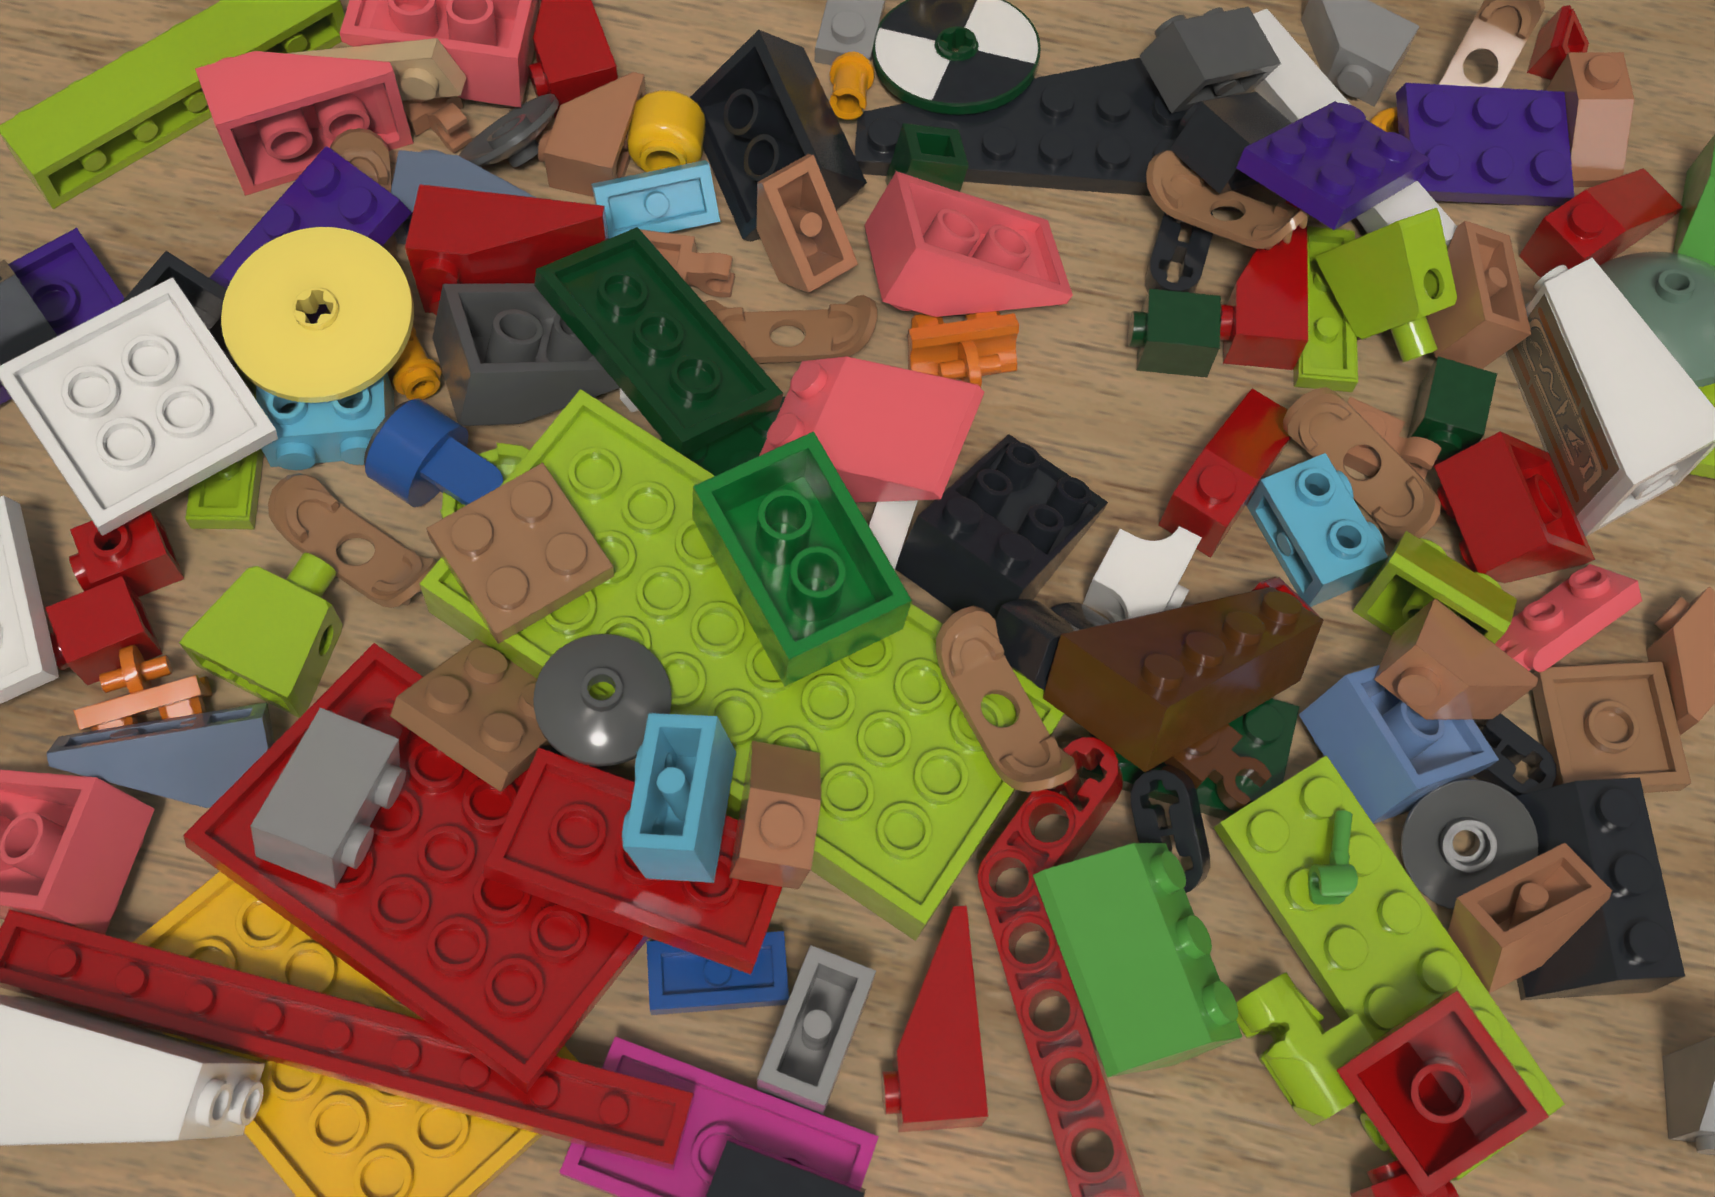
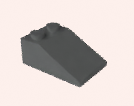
(510, 354)

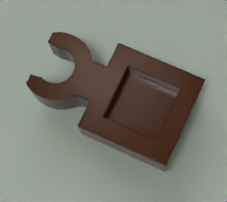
(1215, 759)

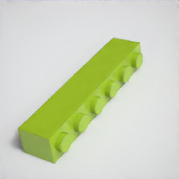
(153, 92)

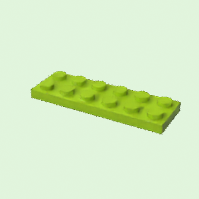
(1382, 945)

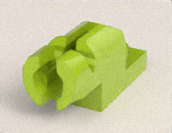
(1304, 1055)

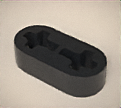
(1168, 249)
(1512, 747)
(1184, 815)

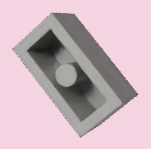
(328, 798)
(816, 1030)

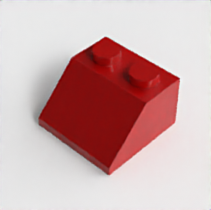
(1511, 510)
(1442, 1091)

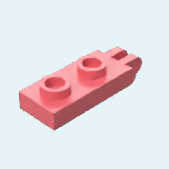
(1568, 616)

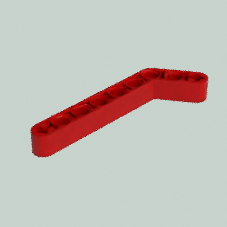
(1050, 977)

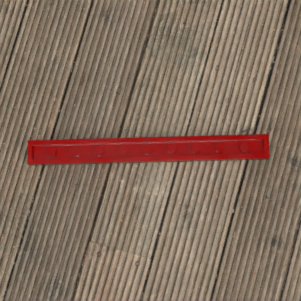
(335, 1038)

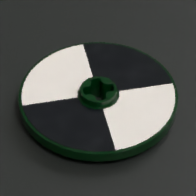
(993, 59)

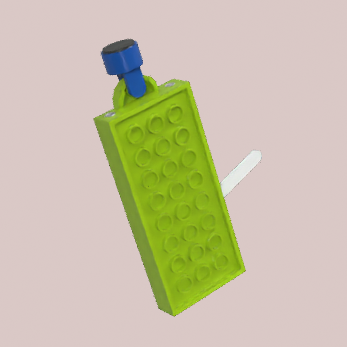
(898, 760)

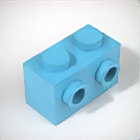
(325, 429)
(1317, 530)
(679, 797)

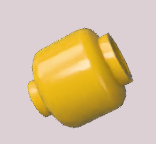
(666, 131)

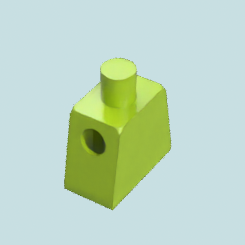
(1394, 281)
(270, 634)

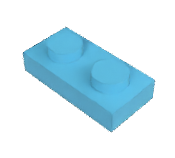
(659, 199)

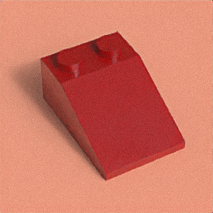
(492, 237)

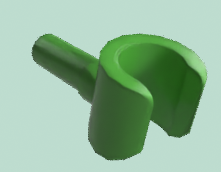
(1335, 881)

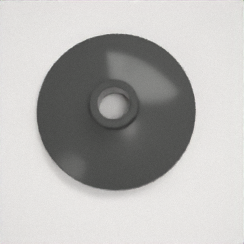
(513, 134)
(595, 729)
(1501, 831)

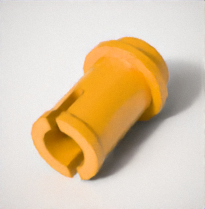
(851, 78)
(414, 372)

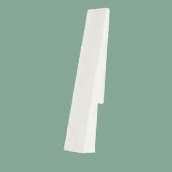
(1302, 88)

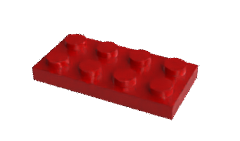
(569, 850)

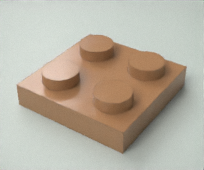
(520, 552)
(476, 713)
(1611, 724)

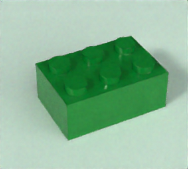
(800, 558)

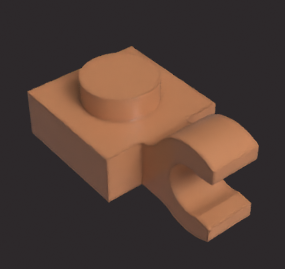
(440, 115)
(703, 270)
(1416, 451)

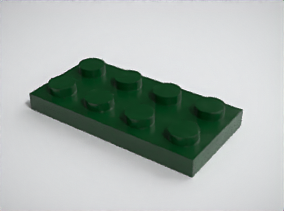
(658, 341)

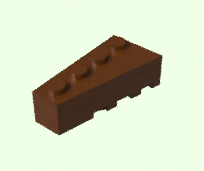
(1180, 672)

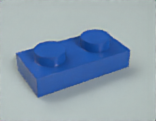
(695, 984)

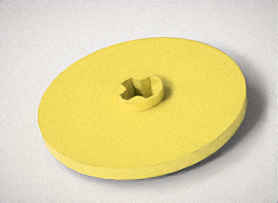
(346, 349)

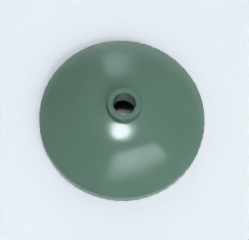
(1676, 302)

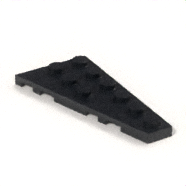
(1063, 132)

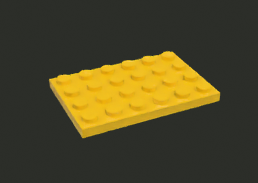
(318, 1129)

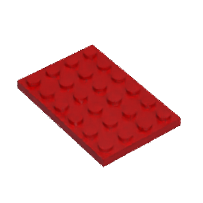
(417, 915)

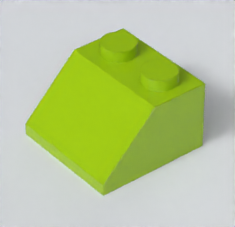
(1422, 571)

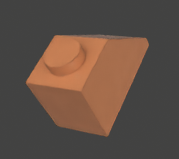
(1598, 114)
(591, 136)
(802, 226)
(1489, 302)
(1688, 656)
(1450, 668)
(777, 816)
(1525, 915)

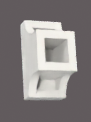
(1141, 575)

